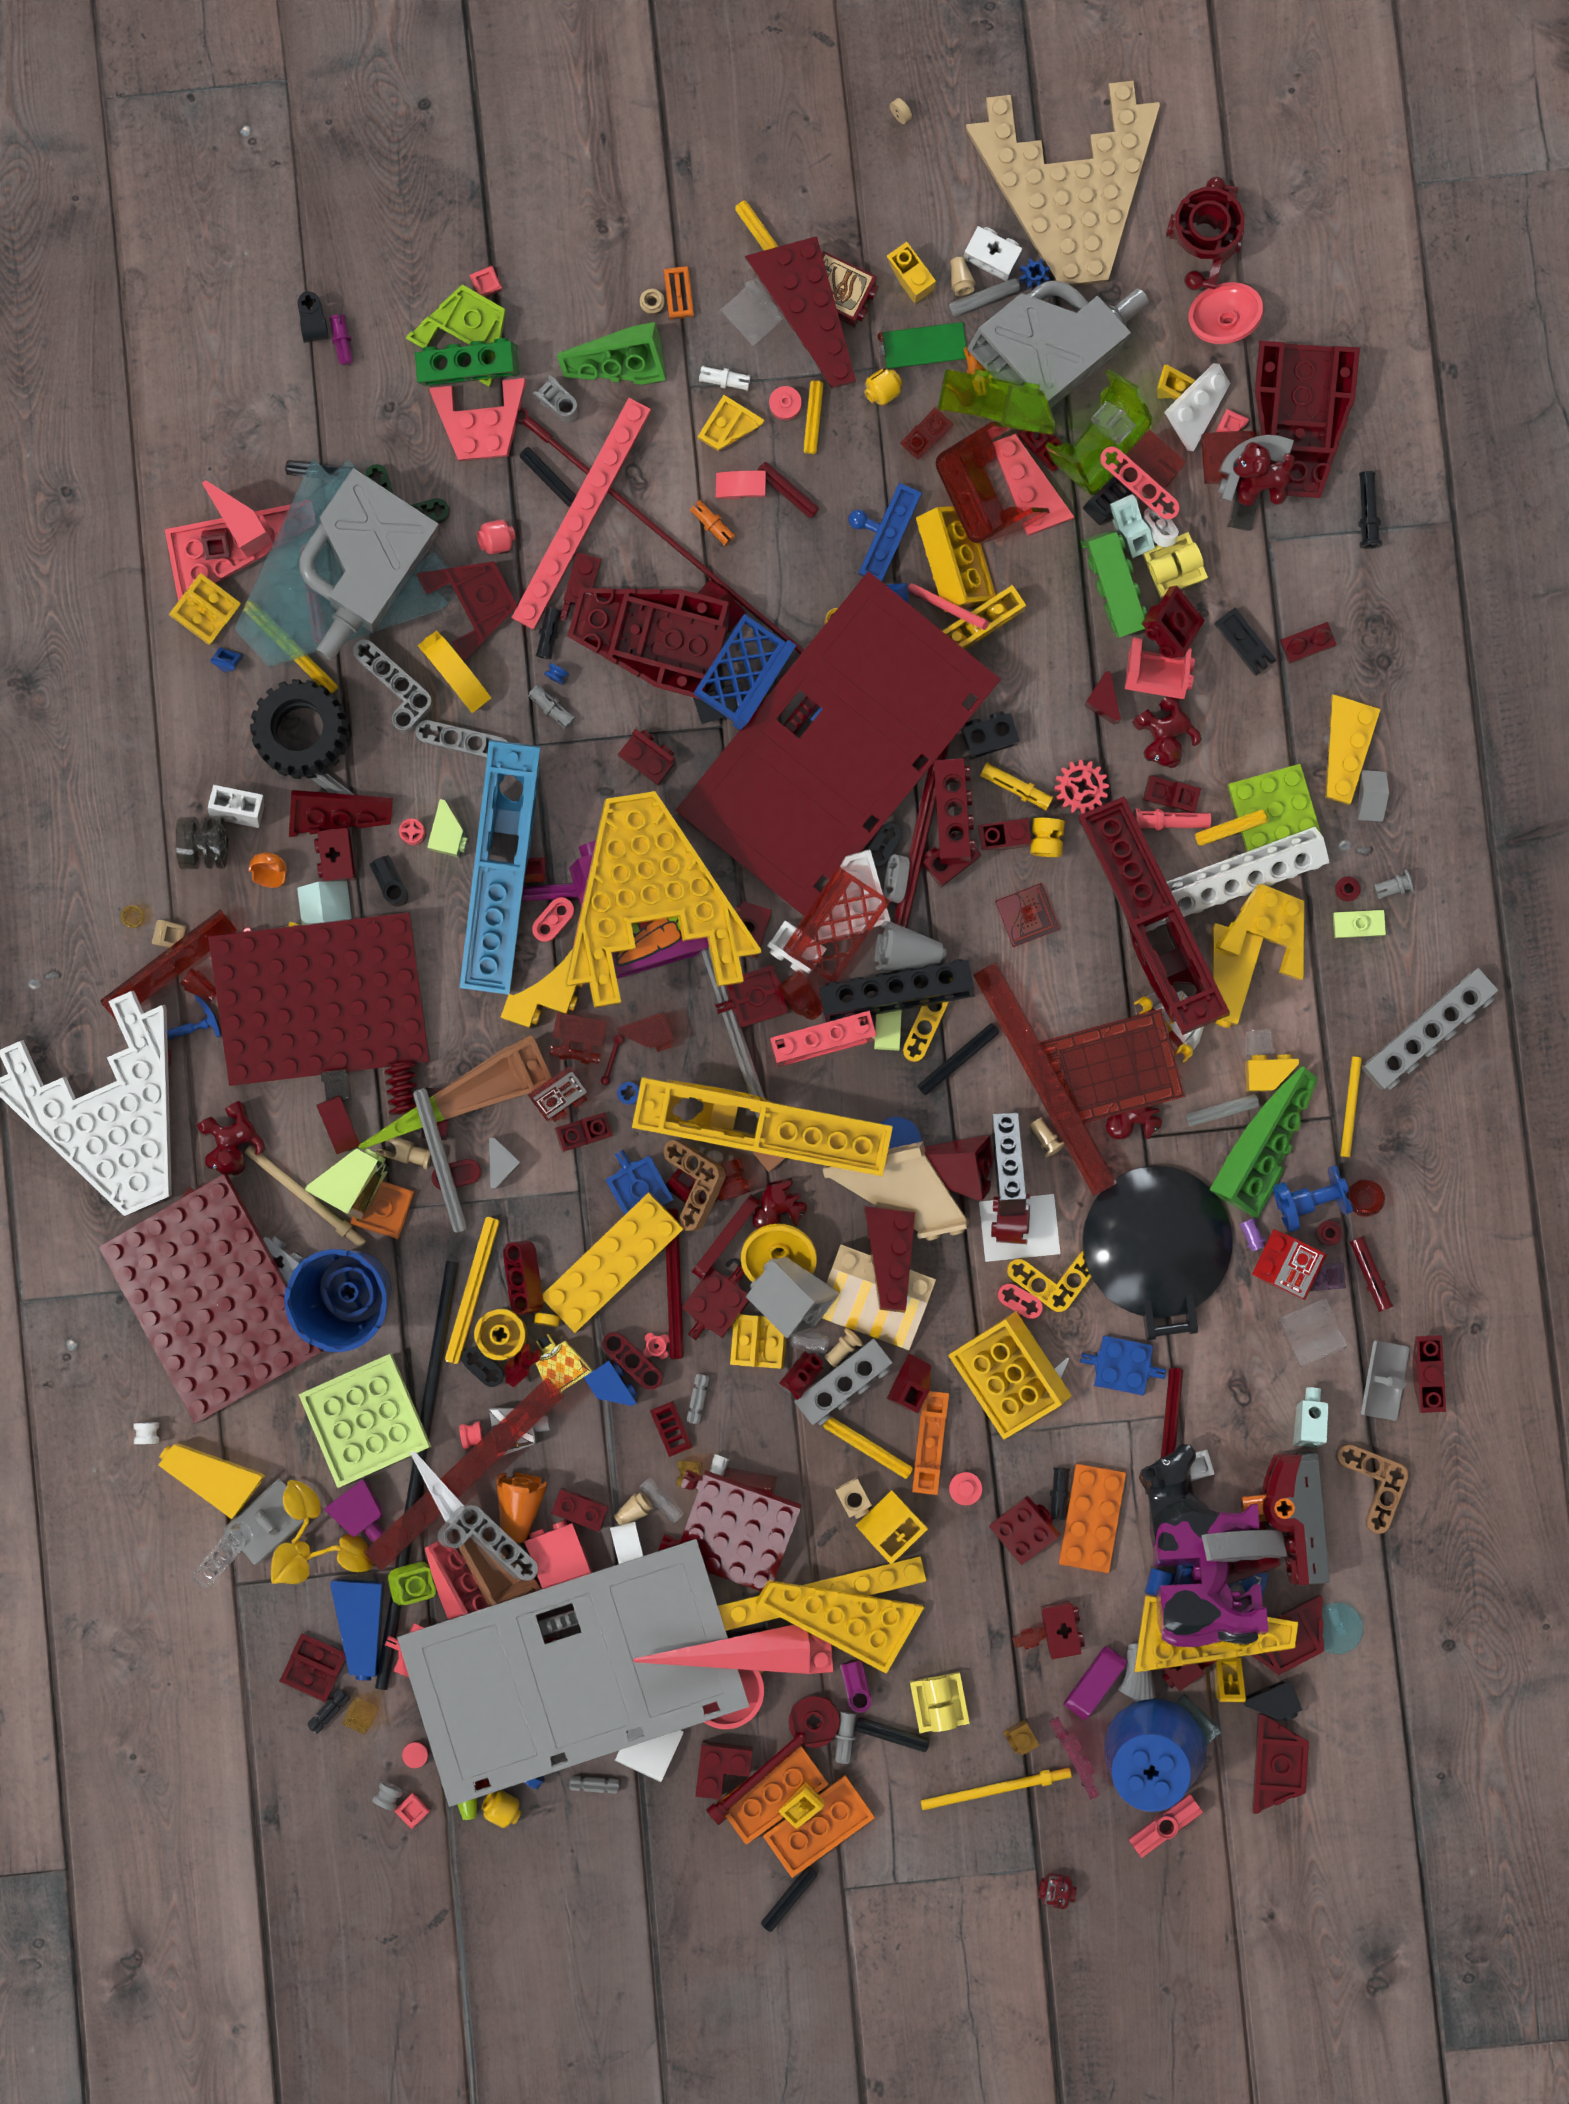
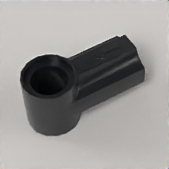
(388, 879)

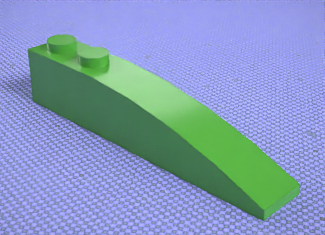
(1258, 1154)

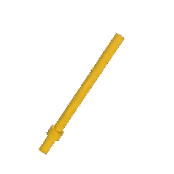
(1044, 1777)

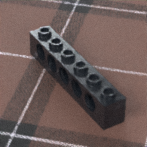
(909, 997)

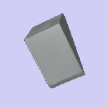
(1372, 796)
(502, 1163)

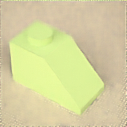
(447, 834)

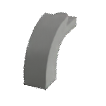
(1277, 446)

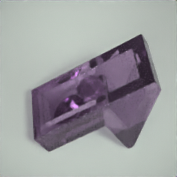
(1330, 1277)

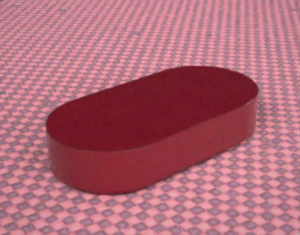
(463, 1173)

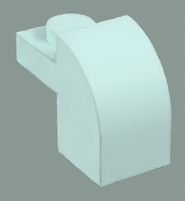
(1131, 526)

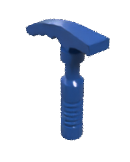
(205, 1023)

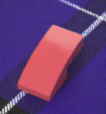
(740, 484)

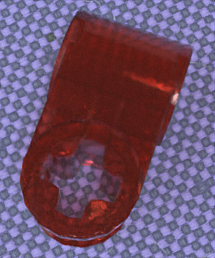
(801, 996)

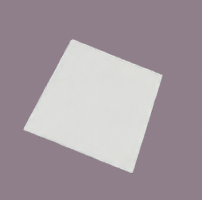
(1042, 1234)

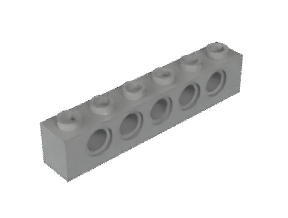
(1476, 984)

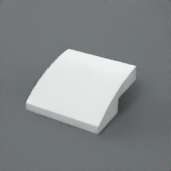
(650, 1756)

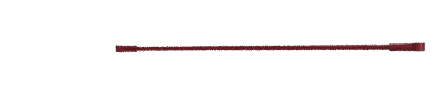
(547, 438)

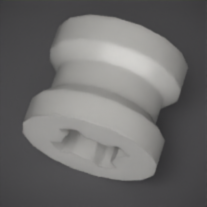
(387, 1796)

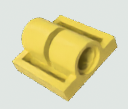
(1175, 564)
(939, 1703)

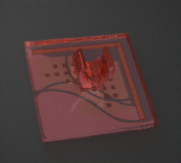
(1027, 915)

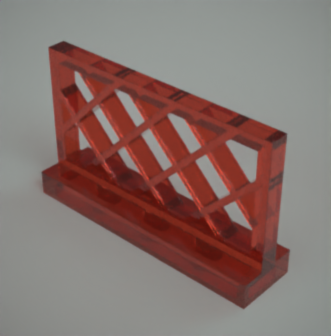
(821, 910)

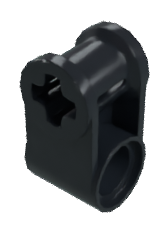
(312, 321)

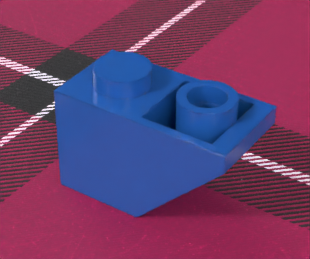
(608, 1384)

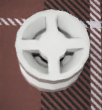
(146, 1433)

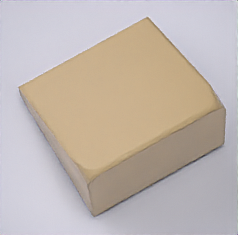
(167, 933)

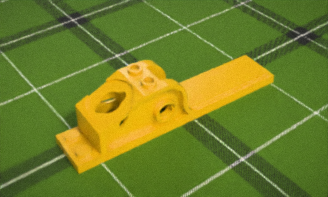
(779, 1131)

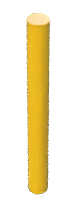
(1351, 1107)

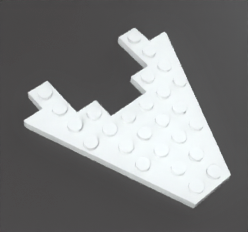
(116, 1132)

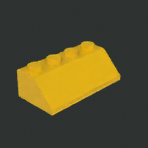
(954, 560)

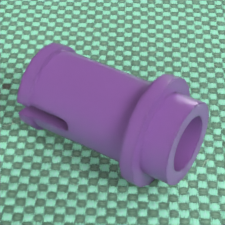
(1252, 1235)

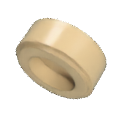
(900, 110)

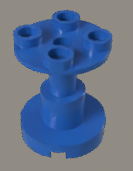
(1303, 1202)

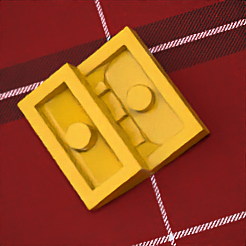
(204, 608)
(757, 1343)

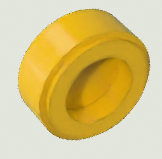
(546, 1320)

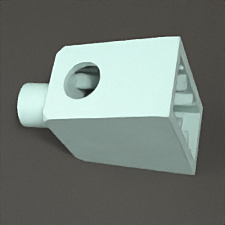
(1311, 1431)

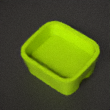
(411, 1583)

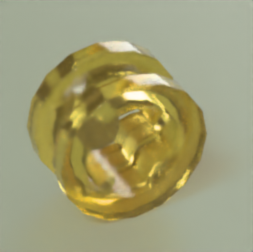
(135, 909)

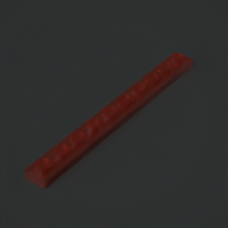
(1045, 1079)
(466, 1472)

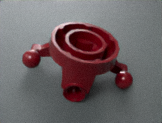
(1213, 206)

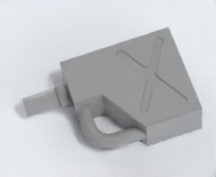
(1052, 344)
(378, 549)

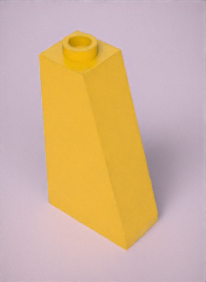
(1233, 972)
(212, 1478)

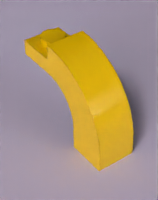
(454, 671)

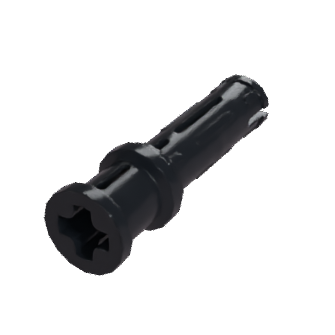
(1369, 522)

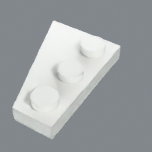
(1197, 405)

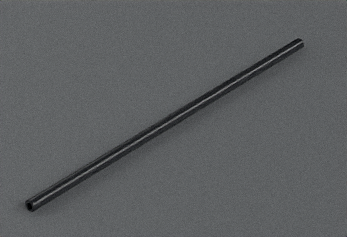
(415, 1477)

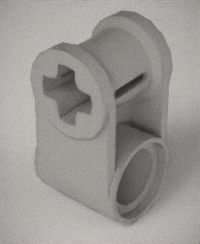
(554, 397)

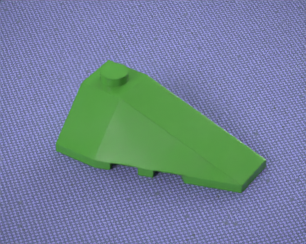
(623, 355)

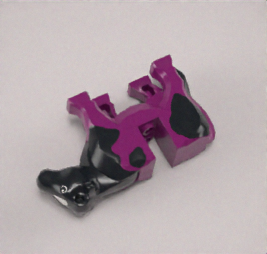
(1206, 1608)

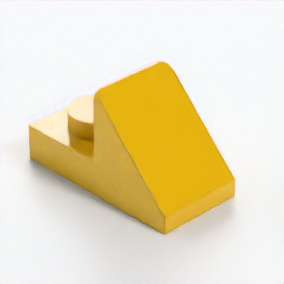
(1173, 383)

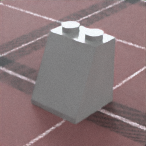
(791, 1296)

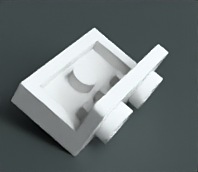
(780, 940)

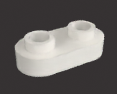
(1162, 530)

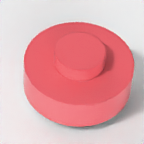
(785, 403)
(965, 1488)

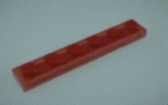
(172, 961)

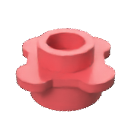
(652, 1339)

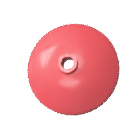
(1226, 313)
(754, 1691)

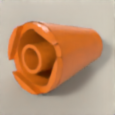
(519, 1503)

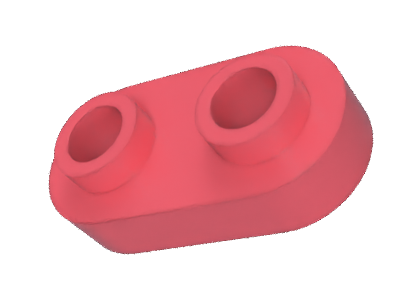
(553, 919)

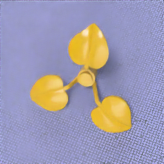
(289, 1559)

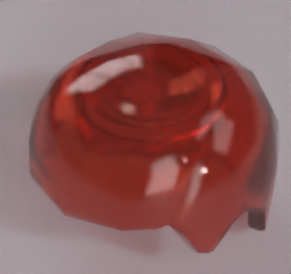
(1366, 1198)

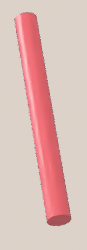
(948, 606)

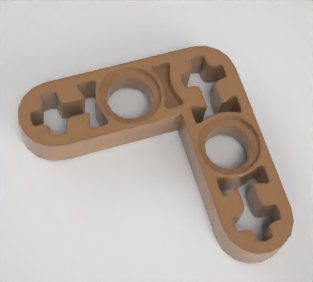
(703, 1182)
(1381, 1474)

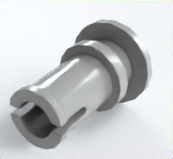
(1395, 885)

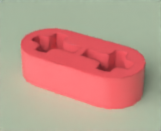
(1016, 1306)

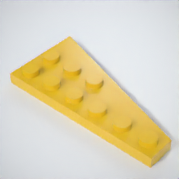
(855, 1623)
(1156, 1654)

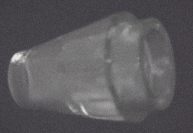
(811, 1342)

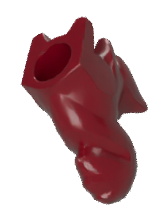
(1121, 1125)
(778, 1200)

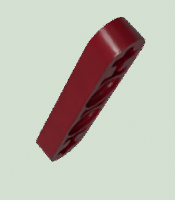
(726, 1236)

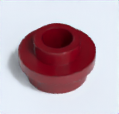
(1341, 894)
(1321, 1233)

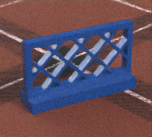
(764, 677)

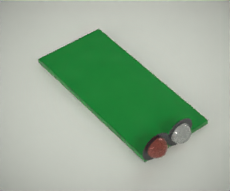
(923, 345)

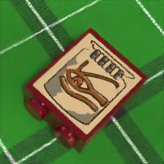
(850, 288)

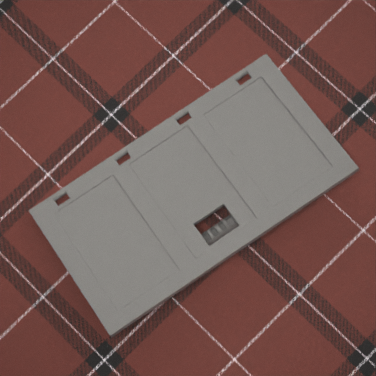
(508, 1702)

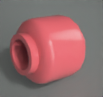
(495, 537)

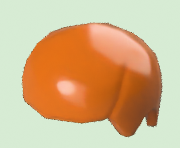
(268, 870)

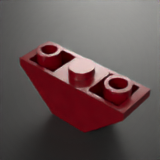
(1429, 1374)

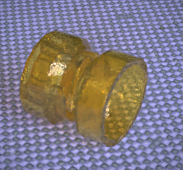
(683, 1465)

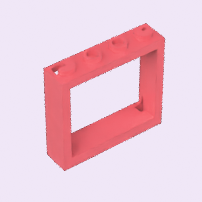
(823, 1039)

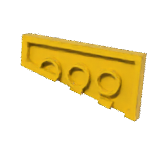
(1348, 744)

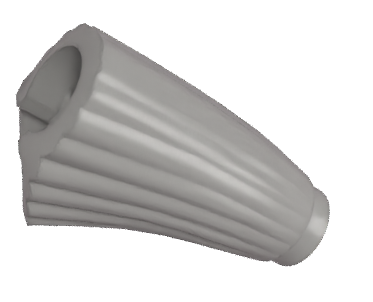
(1140, 1684)

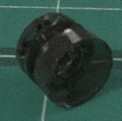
(195, 843)

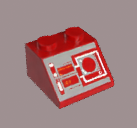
(1289, 1264)

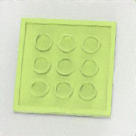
(364, 1420)

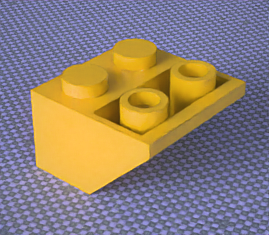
(891, 1527)

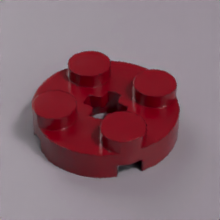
(822, 1709)

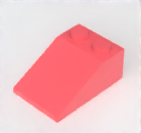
(249, 531)

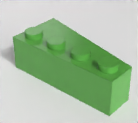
(1115, 582)

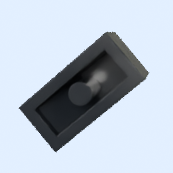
(1275, 1701)

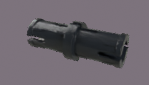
(548, 633)
(1059, 1493)

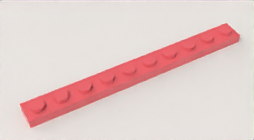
(581, 514)

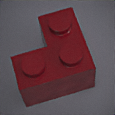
(718, 1760)

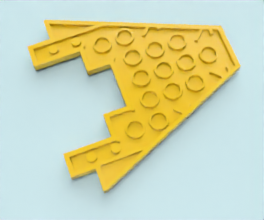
(645, 874)

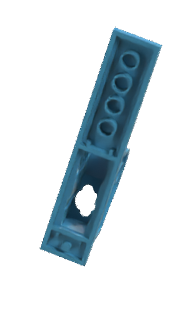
(499, 884)

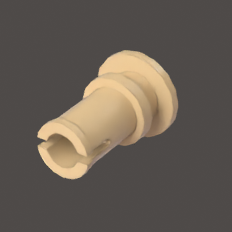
(1046, 1137)
(843, 1348)

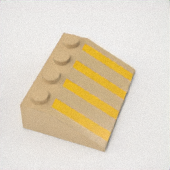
(858, 1300)

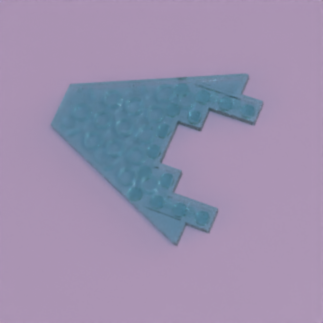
(287, 616)

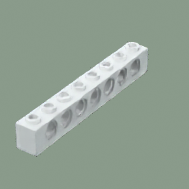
(1238, 870)

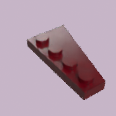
(327, 811)

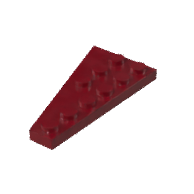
(803, 294)

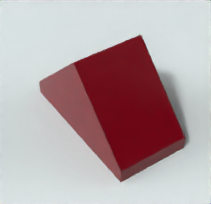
(735, 611)
(1104, 701)

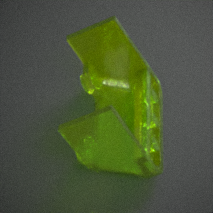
(997, 400)
(1082, 459)

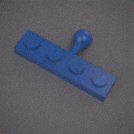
(888, 532)

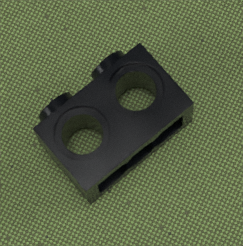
(992, 741)

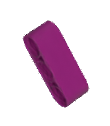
(1095, 1682)

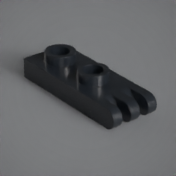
(1244, 640)

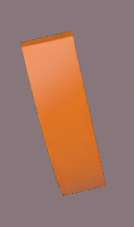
(930, 1443)

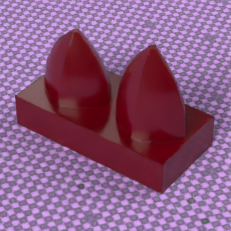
(1308, 642)

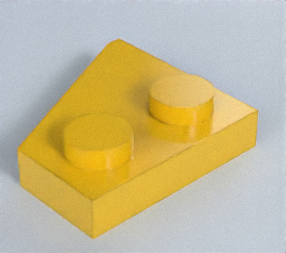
(728, 424)

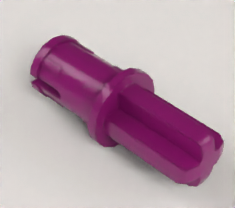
(341, 339)

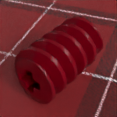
(401, 1087)

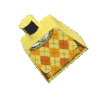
(561, 1363)

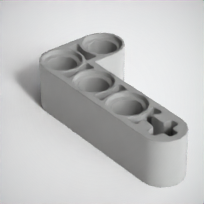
(391, 680)
(492, 1546)

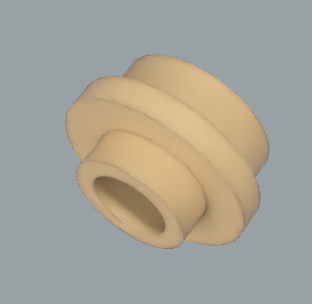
(649, 294)

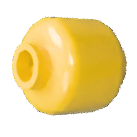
(883, 386)
(501, 1808)

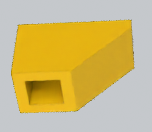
(911, 272)
(1268, 1074)

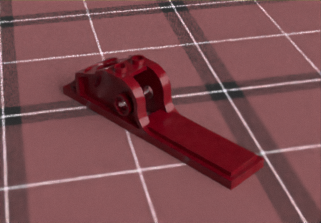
(1145, 900)

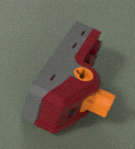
(1296, 1483)

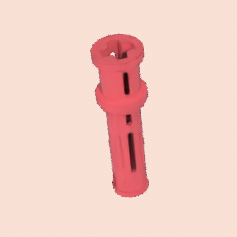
(1159, 819)

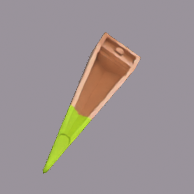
(501, 1077)

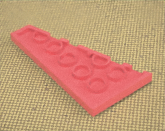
(188, 554)

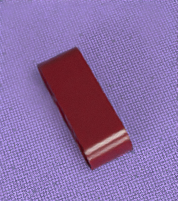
(523, 1277)
(620, 1357)

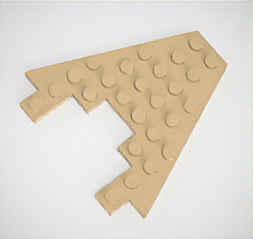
(1070, 207)

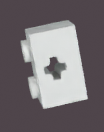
(999, 264)
(236, 806)

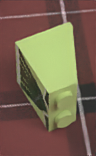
(351, 1182)

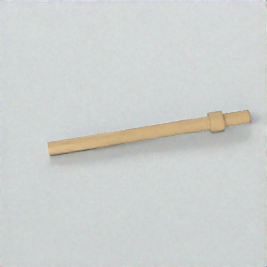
(343, 1228)

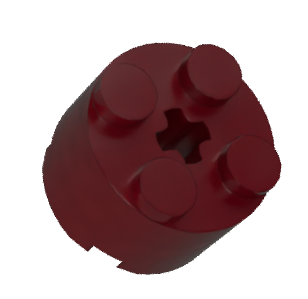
(1010, 1228)

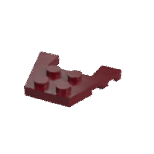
(481, 595)

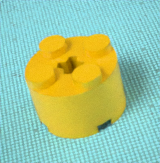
(488, 1342)

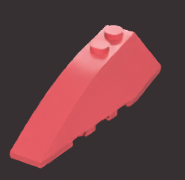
(454, 1581)

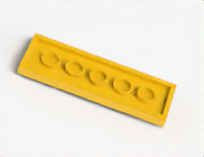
(612, 1262)

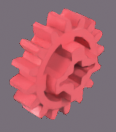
(1070, 782)

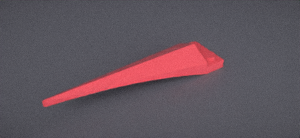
(773, 1650)

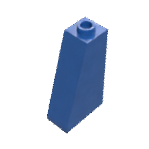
(360, 1623)

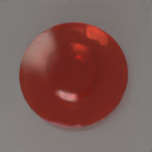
(1029, 1637)

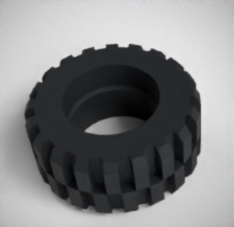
(277, 706)

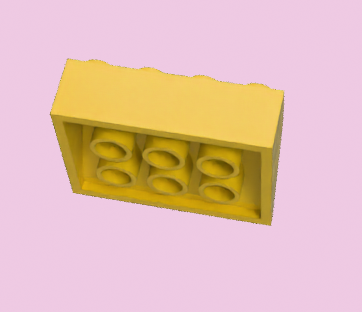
(1010, 1375)

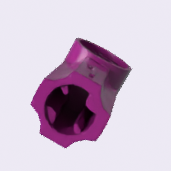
(855, 1683)

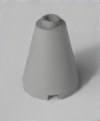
(904, 948)

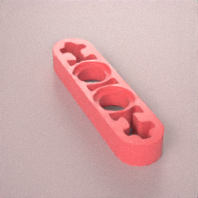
(1141, 480)

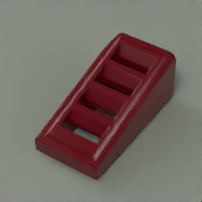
(662, 1432)

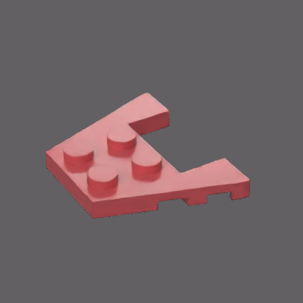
(484, 431)

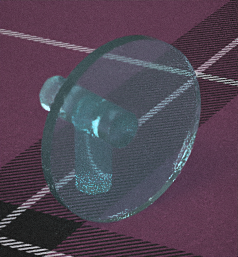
(1340, 1628)

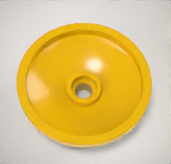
(762, 1246)

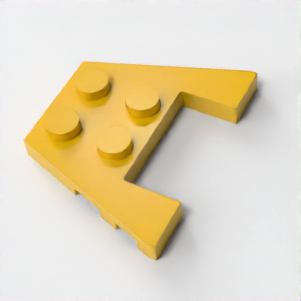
(1276, 919)

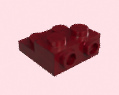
(1173, 623)

